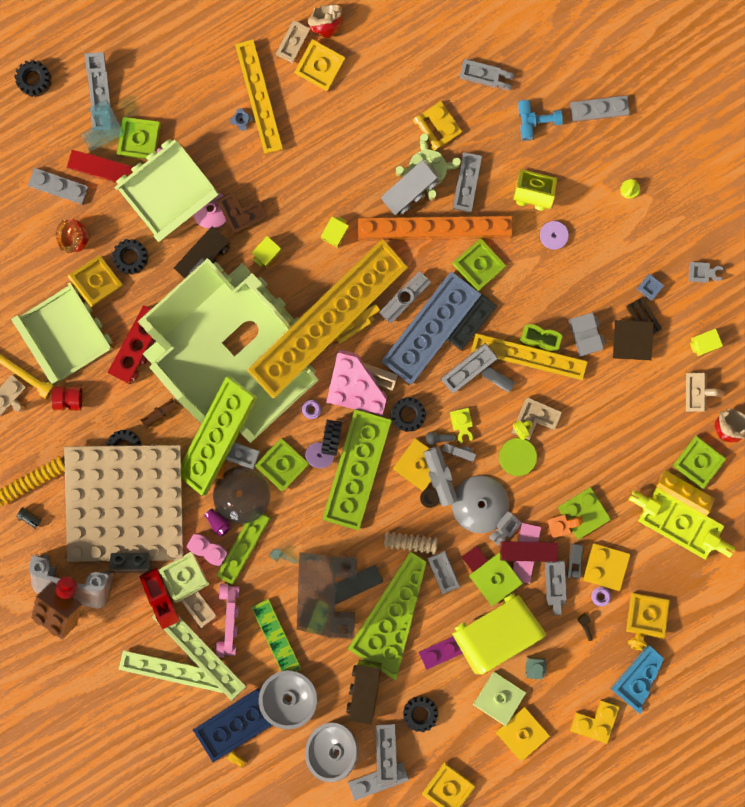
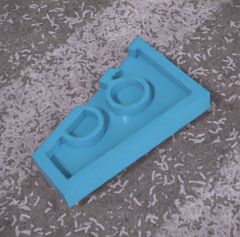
(637, 679)

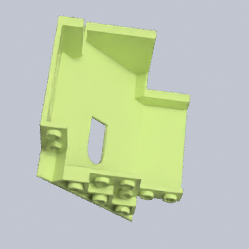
(190, 336)

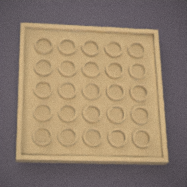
(123, 501)

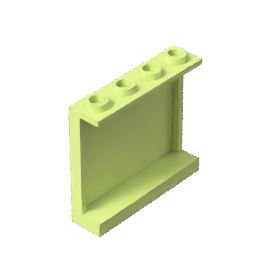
(166, 189)
(63, 334)

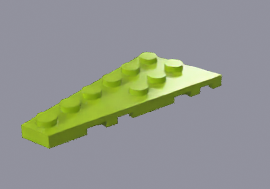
(388, 624)

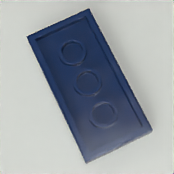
(232, 726)

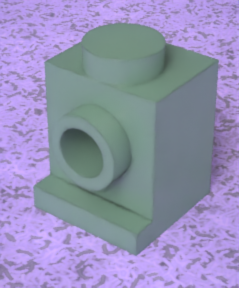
(535, 668)

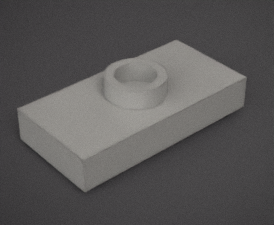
(443, 572)

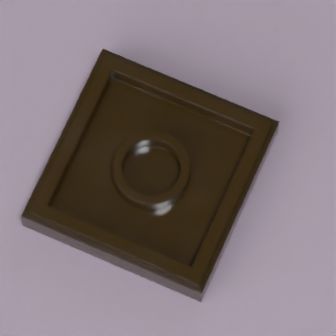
(633, 340)

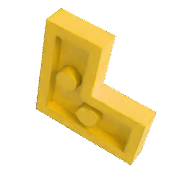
(600, 726)

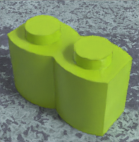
(536, 336)

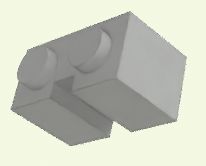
(586, 334)

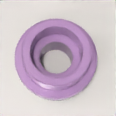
(307, 404)
(607, 596)

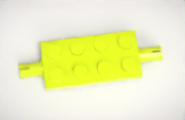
(681, 523)

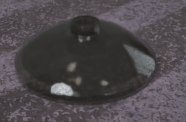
(250, 504)

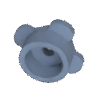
(240, 113)

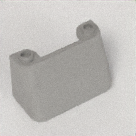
(92, 594)

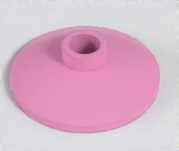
(207, 219)

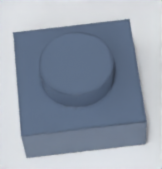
(650, 287)

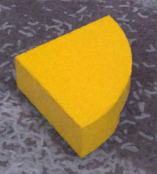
(236, 758)

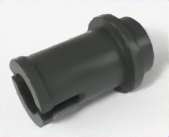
(28, 517)

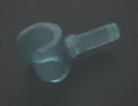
(276, 554)

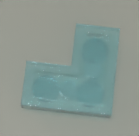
(107, 128)

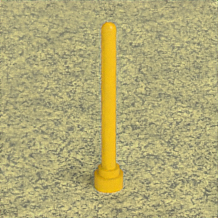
(43, 388)

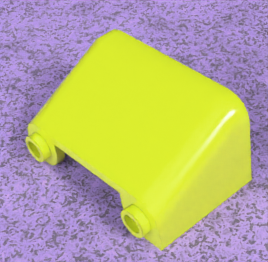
(498, 634)

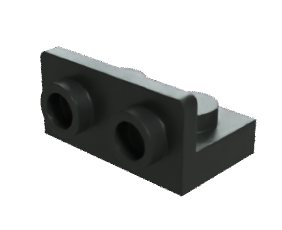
(130, 562)

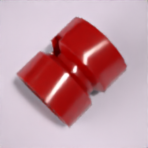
(67, 398)

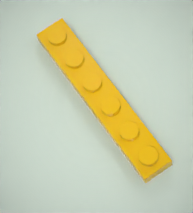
(259, 97)
(532, 357)

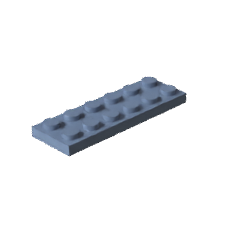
(431, 328)

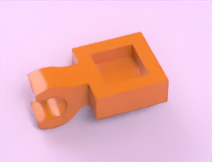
(561, 525)

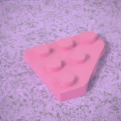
(355, 385)

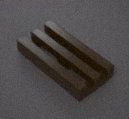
(641, 300)

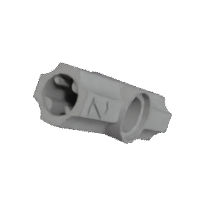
(413, 288)
(440, 476)

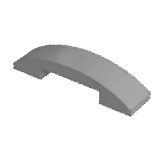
(97, 79)

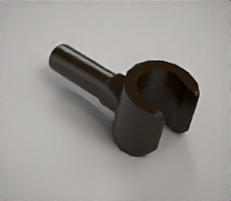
(584, 620)

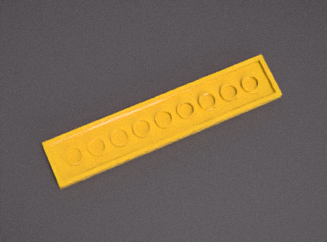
(327, 318)

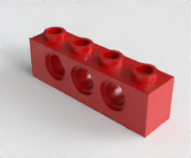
(127, 350)

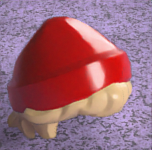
(326, 20)
(730, 425)

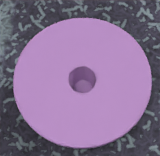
(554, 235)
(315, 458)

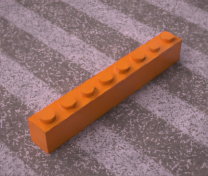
(435, 228)

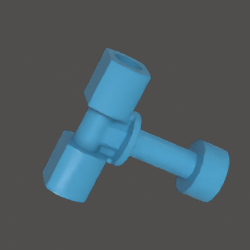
(529, 119)

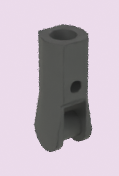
(498, 379)
(576, 557)

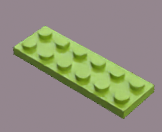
(217, 435)
(356, 469)

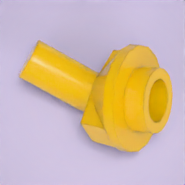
(638, 642)

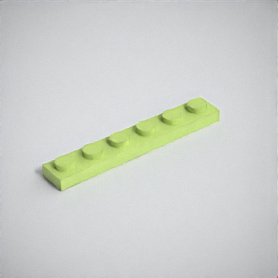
(205, 659)
(166, 670)

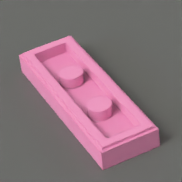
(524, 569)

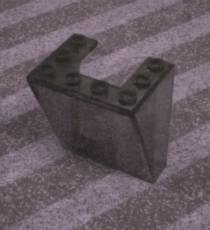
(317, 594)

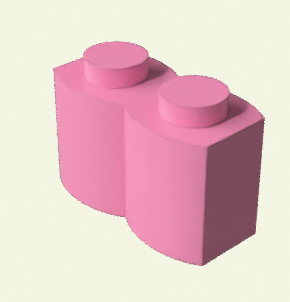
(203, 546)

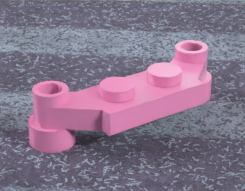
(227, 647)

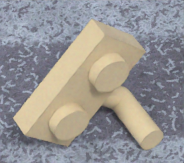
(697, 392)
(9, 394)

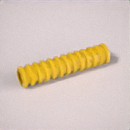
(30, 480)

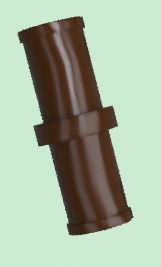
(159, 413)

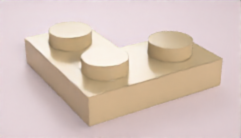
(538, 413)

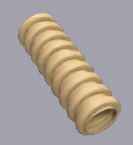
(410, 542)

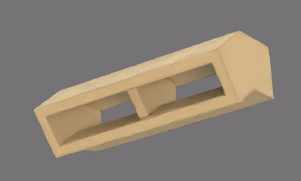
(384, 375)

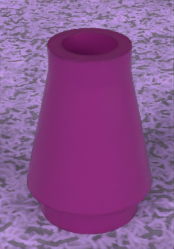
(217, 522)

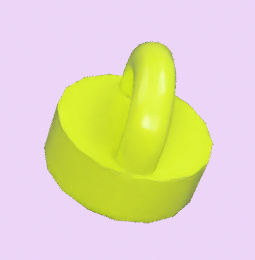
(630, 189)
(522, 428)

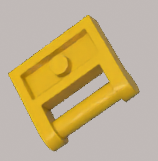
(442, 122)

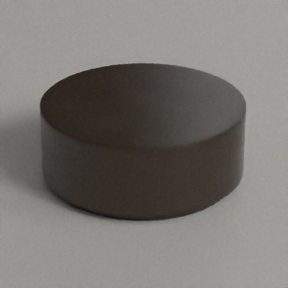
(429, 498)

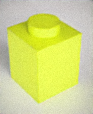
(335, 231)
(266, 252)
(706, 342)

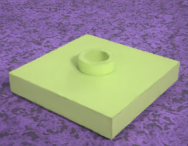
(183, 577)
(499, 698)

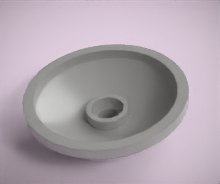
(467, 510)
(284, 713)
(322, 750)

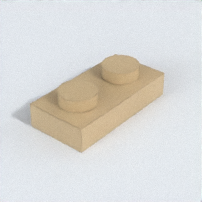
(293, 41)
(199, 608)

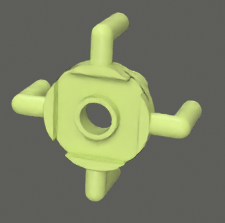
(435, 160)

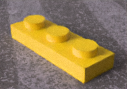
(685, 492)

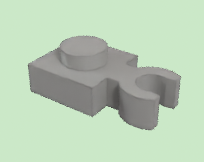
(701, 272)
(464, 452)
(507, 527)

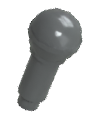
(433, 437)

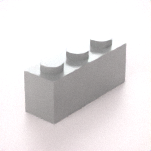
(411, 187)

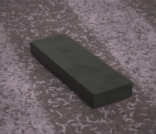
(471, 322)
(352, 586)

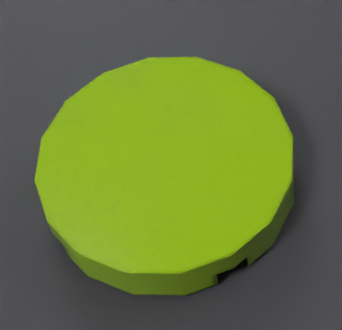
(517, 457)

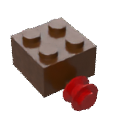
(57, 608)

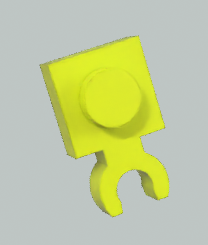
(461, 421)

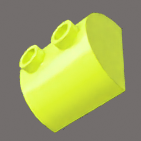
(535, 190)

